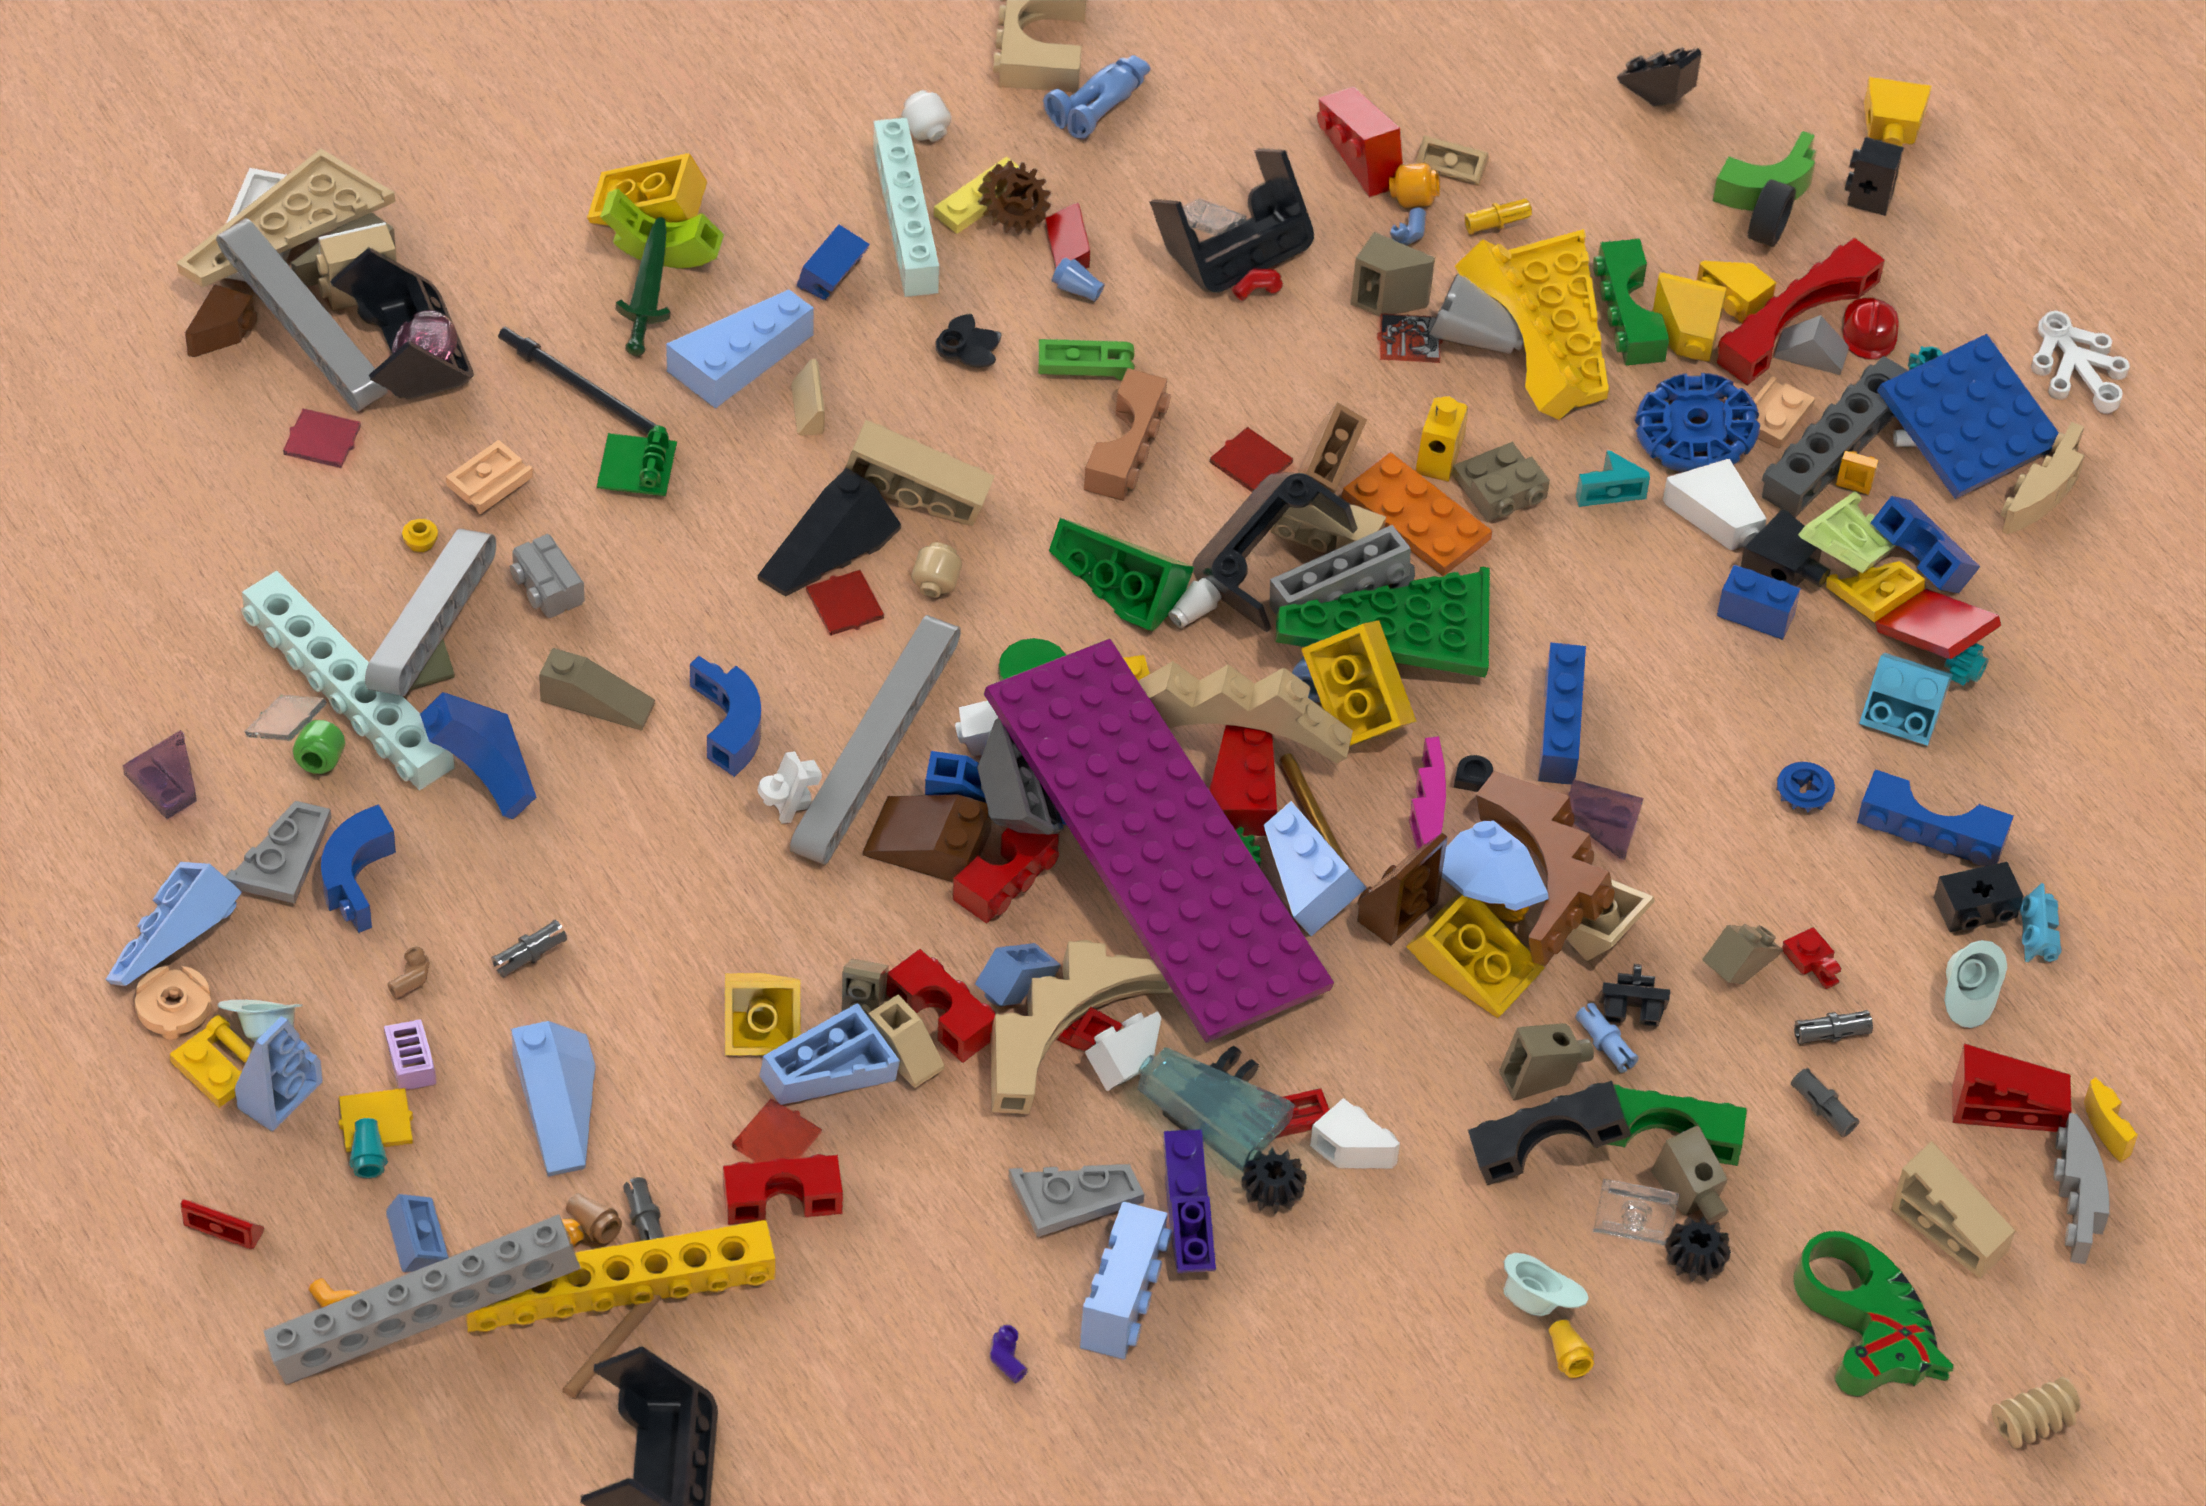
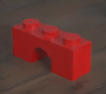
(990, 888)
(926, 984)
(810, 1179)

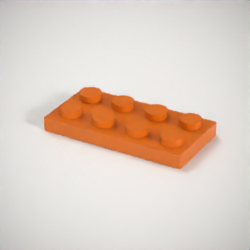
(1421, 513)

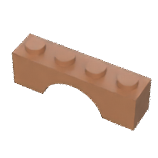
(1115, 463)

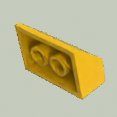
(1359, 681)

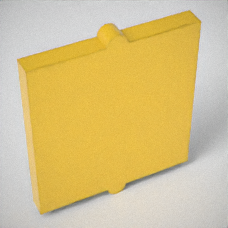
(386, 1107)

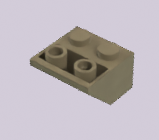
(1391, 277)

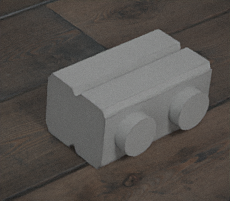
(547, 576)

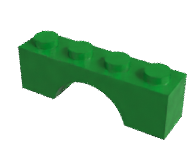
(1639, 332)
(1720, 1122)

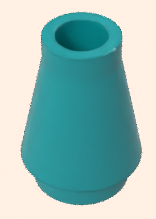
(367, 1151)

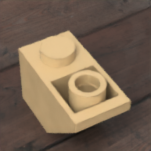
(908, 1040)

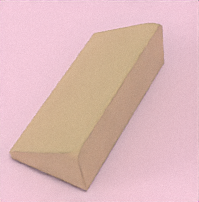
(1453, 159)
(808, 400)

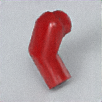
(1258, 278)

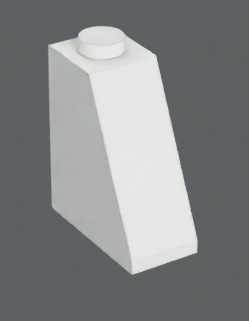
(1716, 503)

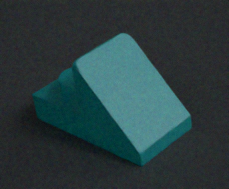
(1616, 483)

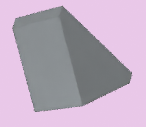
(1813, 345)

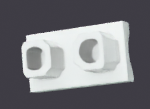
(789, 786)

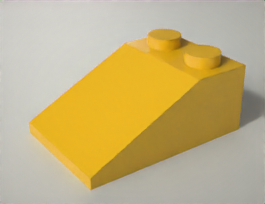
(659, 188)
(1475, 954)

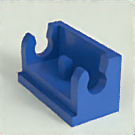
(831, 262)

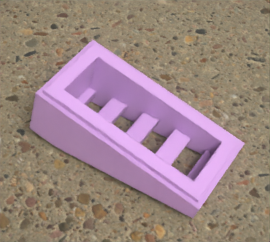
(412, 1076)

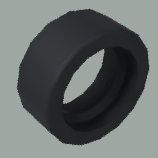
(1771, 212)

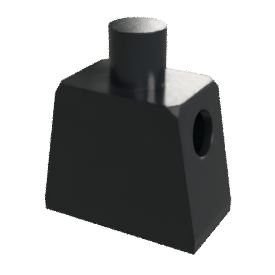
(1783, 554)

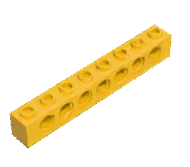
(634, 1263)

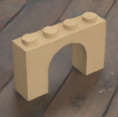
(1034, 63)

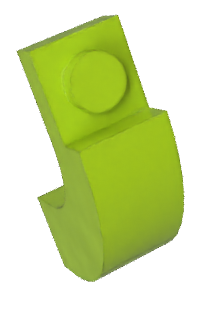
(687, 242)

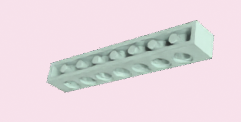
(339, 674)

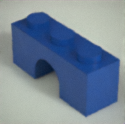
(1938, 554)

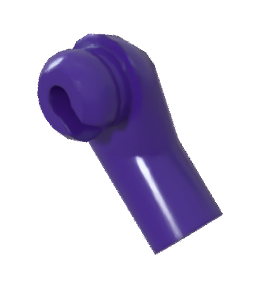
(1003, 1353)

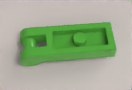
(1085, 357)

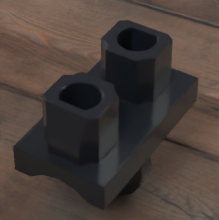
(1619, 996)

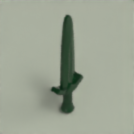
(646, 290)

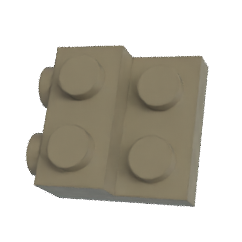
(1501, 481)

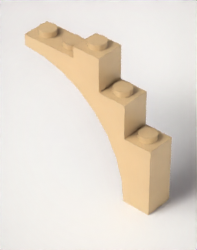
(1229, 698)
(1052, 1006)

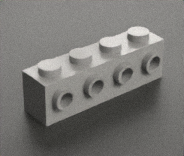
(1356, 567)

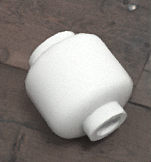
(926, 116)

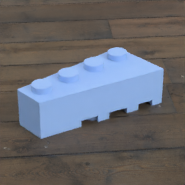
(740, 347)
(1123, 1281)

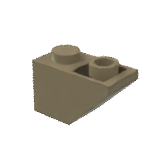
(1742, 952)
(864, 984)

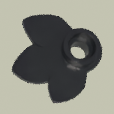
(967, 343)

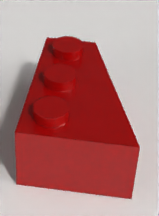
(2009, 1092)

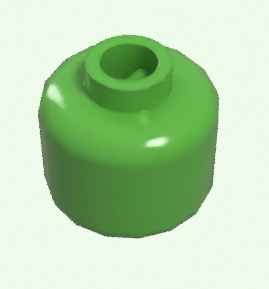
(319, 747)

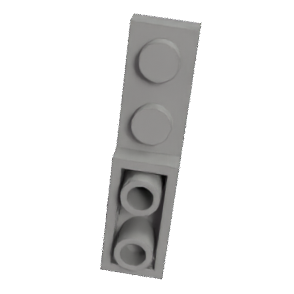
(2084, 1185)

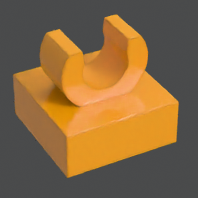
(1857, 472)

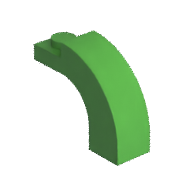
(1742, 183)

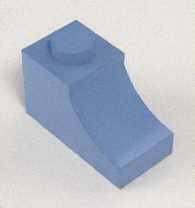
(1010, 972)

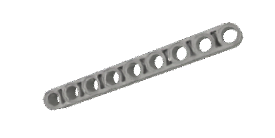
(875, 740)

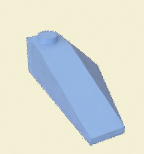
(187, 906)
(277, 1075)
(558, 1089)

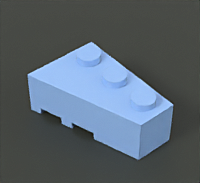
(830, 1059)

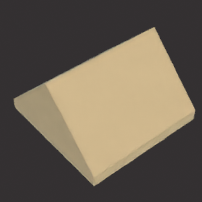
(1600, 935)

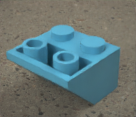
(1905, 698)

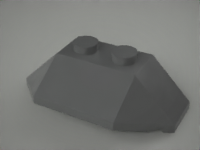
(1012, 788)

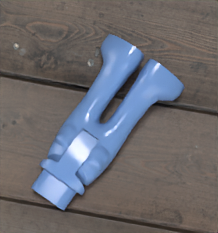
(1109, 85)

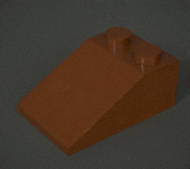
(930, 833)
(1404, 892)

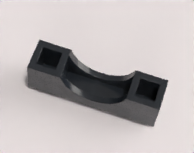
(1505, 1143)

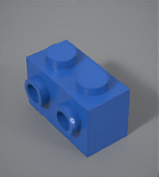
(1758, 602)

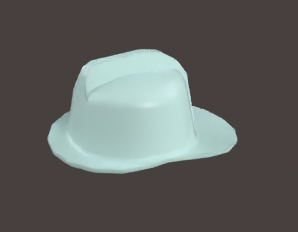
(1974, 982)
(259, 1015)
(1539, 1288)

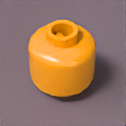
(1415, 185)

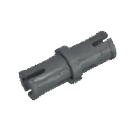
(529, 948)
(1833, 1027)
(1825, 1102)
(643, 1212)

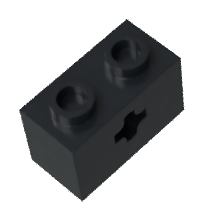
(1874, 175)
(1978, 897)

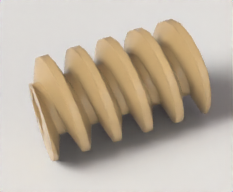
(2037, 1412)

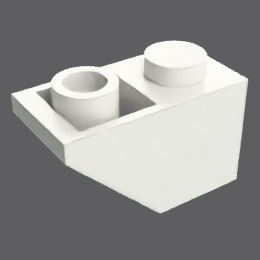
(1121, 1053)
(1353, 1140)

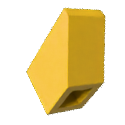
(1745, 283)

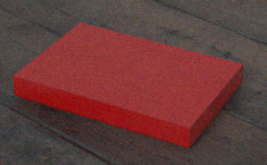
(1938, 623)

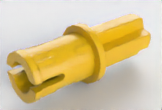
(1497, 215)

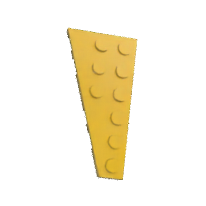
(1561, 282)

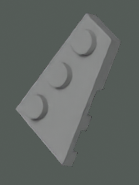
(285, 855)
(1072, 1197)

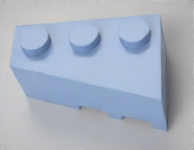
(1310, 869)

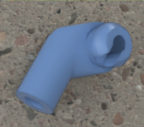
(1413, 231)

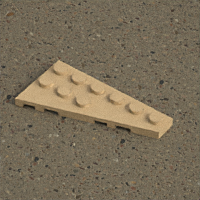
(300, 207)

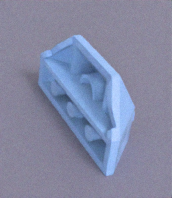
(1493, 867)

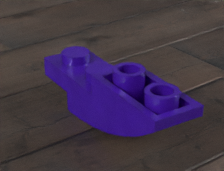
(1188, 1201)

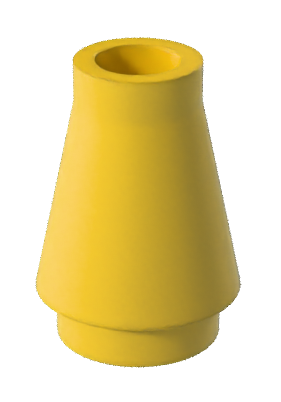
(1571, 1351)

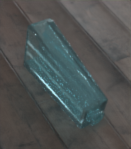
(1230, 1111)

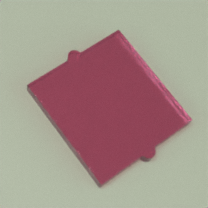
(322, 438)

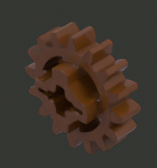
(1013, 184)

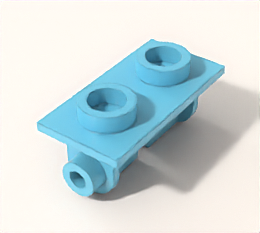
(2038, 914)

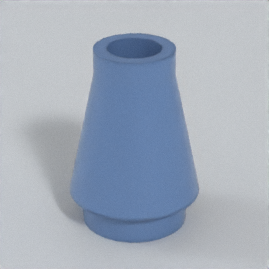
(1076, 279)

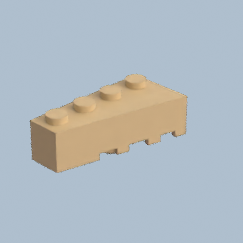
(919, 474)

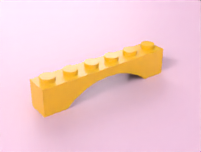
(1549, 376)

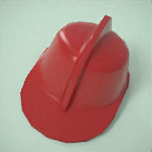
(1870, 328)

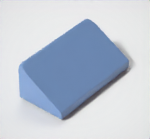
(416, 1232)

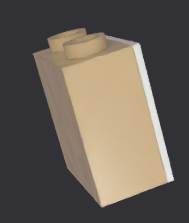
(341, 249)

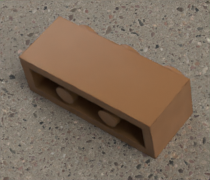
(1333, 446)

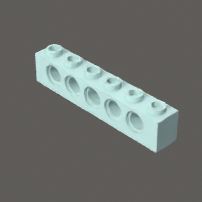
(906, 207)

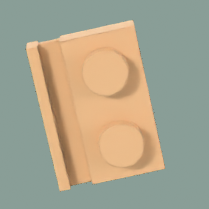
(1781, 411)
(489, 476)

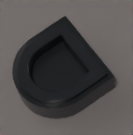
(1472, 773)

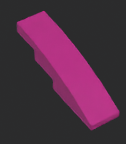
(1429, 806)

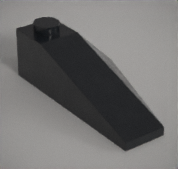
(837, 527)

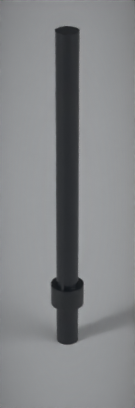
(532, 351)

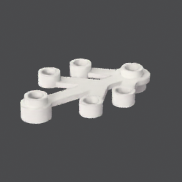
(2057, 329)

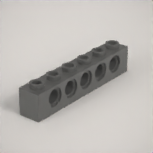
(1842, 428)

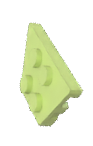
(1848, 535)

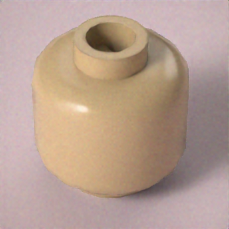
(936, 569)

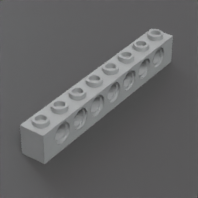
(421, 1299)

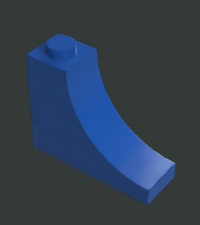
(485, 744)

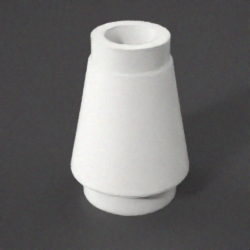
(1195, 602)

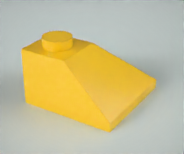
(1690, 314)
(760, 1012)

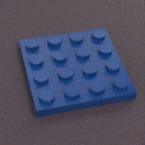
(1970, 415)

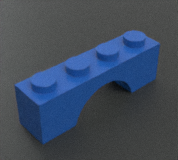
(1562, 713)
(1971, 836)

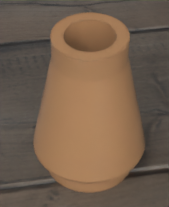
(595, 1219)

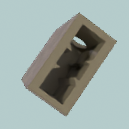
(1542, 1059)
(1694, 1172)

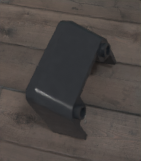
(1272, 235)
(388, 298)
(1224, 556)
(674, 1433)

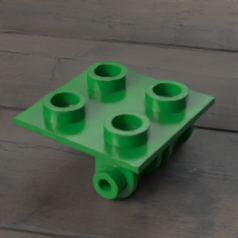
(638, 462)

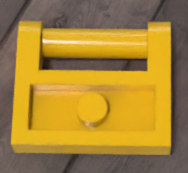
(207, 1066)

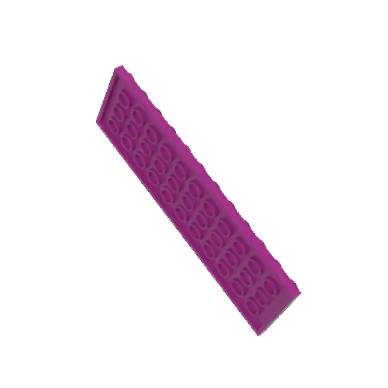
(1158, 840)

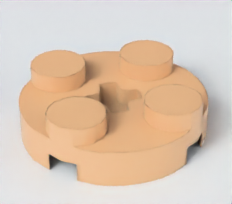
(175, 1019)

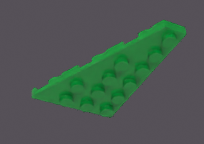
(1426, 624)

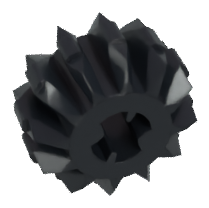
(1273, 1180)
(1697, 1249)

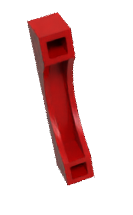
(1842, 276)

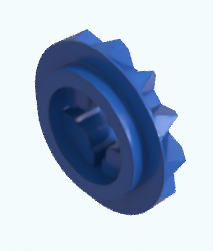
(1798, 775)

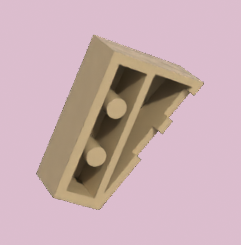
(1951, 1211)

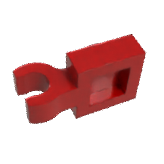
(1812, 953)

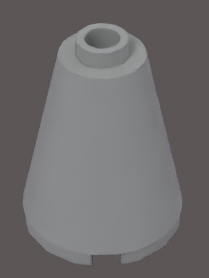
(1476, 319)

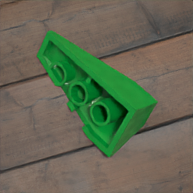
(1127, 576)

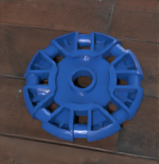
(1690, 437)

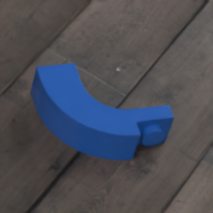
(739, 734)
(348, 850)

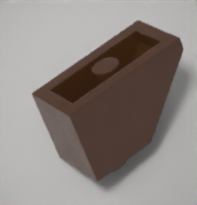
(220, 321)

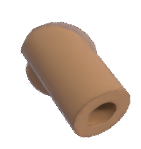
(414, 975)

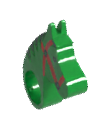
(1885, 1310)

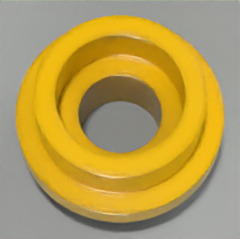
(420, 534)

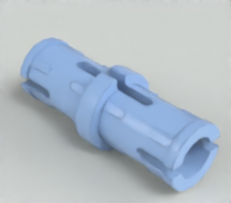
(1606, 1037)

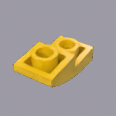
(2103, 1109)

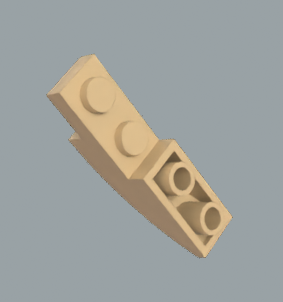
(2045, 484)

